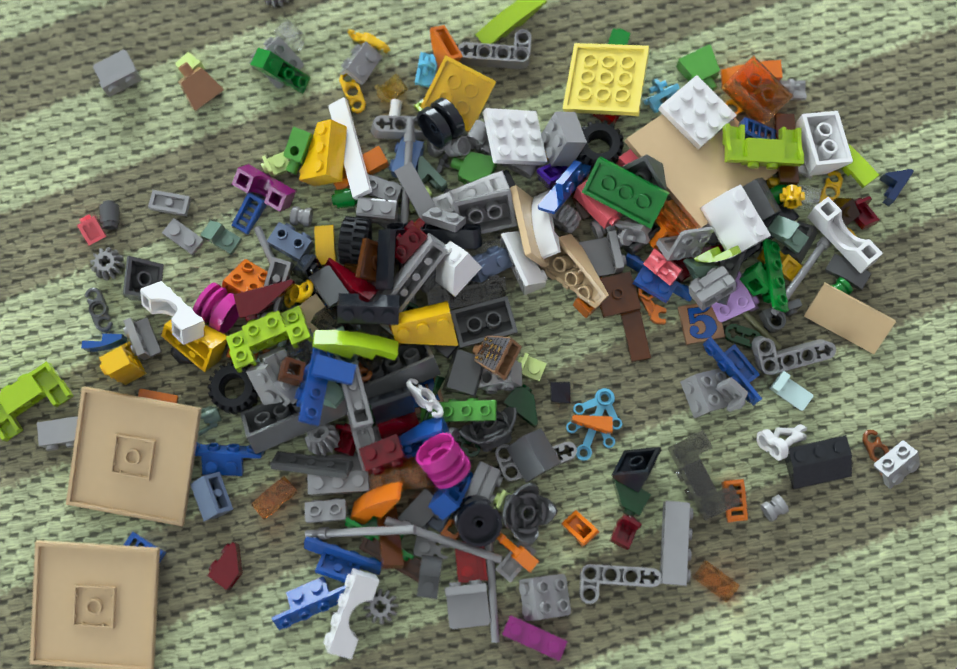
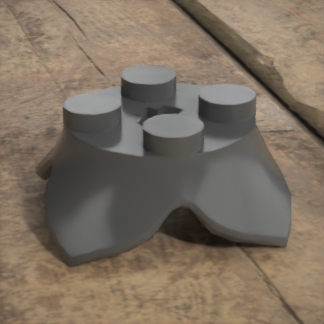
(491, 433)
(538, 512)

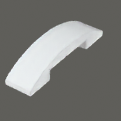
(482, 186)
(544, 229)

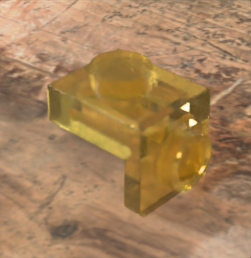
(391, 89)

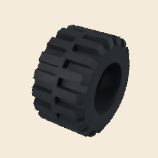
(602, 132)
(350, 238)
(218, 385)

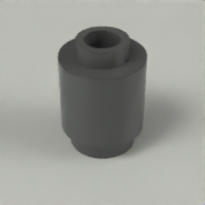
(109, 215)

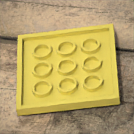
(606, 79)

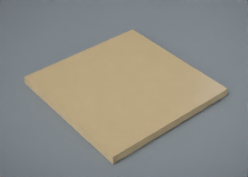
(690, 173)
(133, 456)
(94, 605)

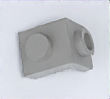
(733, 392)

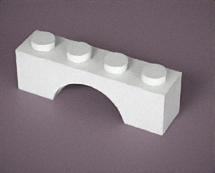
(829, 221)
(185, 322)
(359, 589)

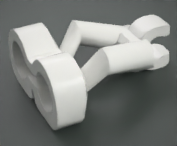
(777, 446)

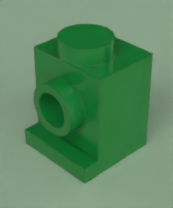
(755, 279)

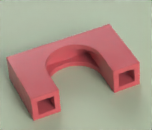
(600, 212)

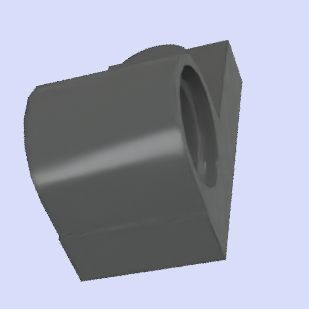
(766, 316)
(429, 577)

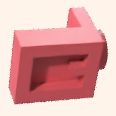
(91, 229)

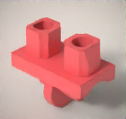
(666, 270)

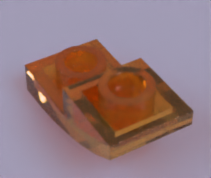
(273, 497)

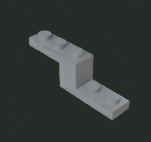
(359, 414)

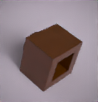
(296, 369)

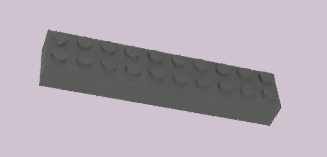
(275, 423)

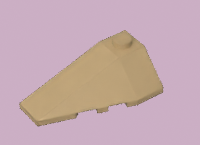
(576, 272)

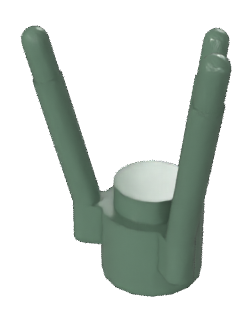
(210, 415)

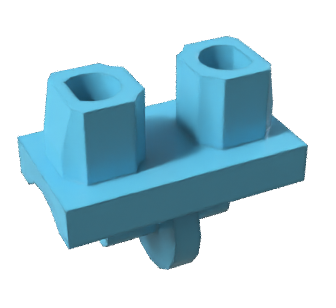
(426, 70)
(655, 100)

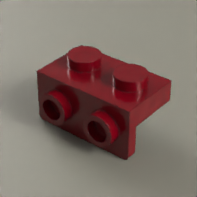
(410, 240)
(383, 455)

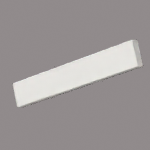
(353, 157)

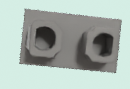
(796, 88)
(632, 232)

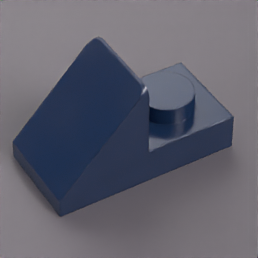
(896, 181)

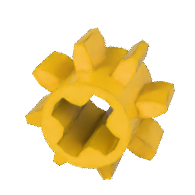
(792, 196)

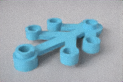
(601, 406)

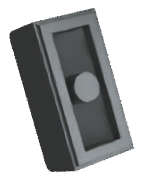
(811, 232)
(328, 285)

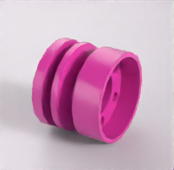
(217, 308)
(443, 460)

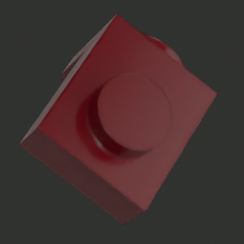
(867, 217)
(346, 444)
(625, 531)

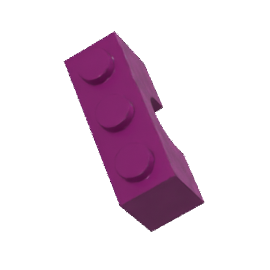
(253, 180)
(534, 637)

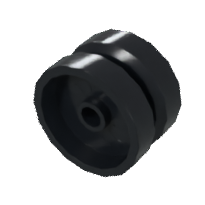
(440, 122)
(479, 532)

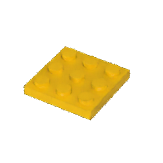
(462, 87)

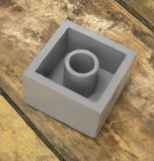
(563, 138)

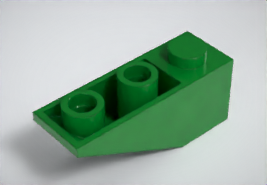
(280, 70)

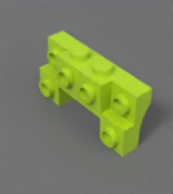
(763, 152)
(267, 332)
(27, 392)

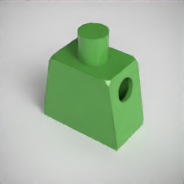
(700, 63)
(297, 149)
(473, 167)

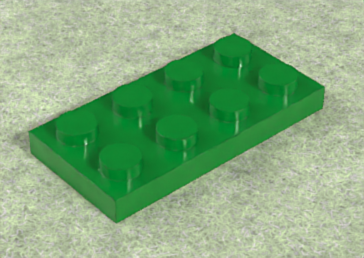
(625, 192)

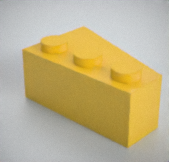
(325, 154)
(426, 326)
(203, 351)
(122, 364)

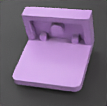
(738, 302)

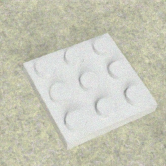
(697, 112)
(514, 137)

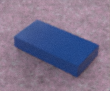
(333, 369)

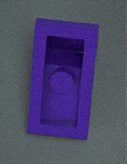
(550, 174)

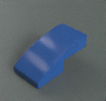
(108, 342)

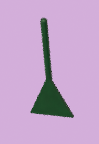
(438, 383)

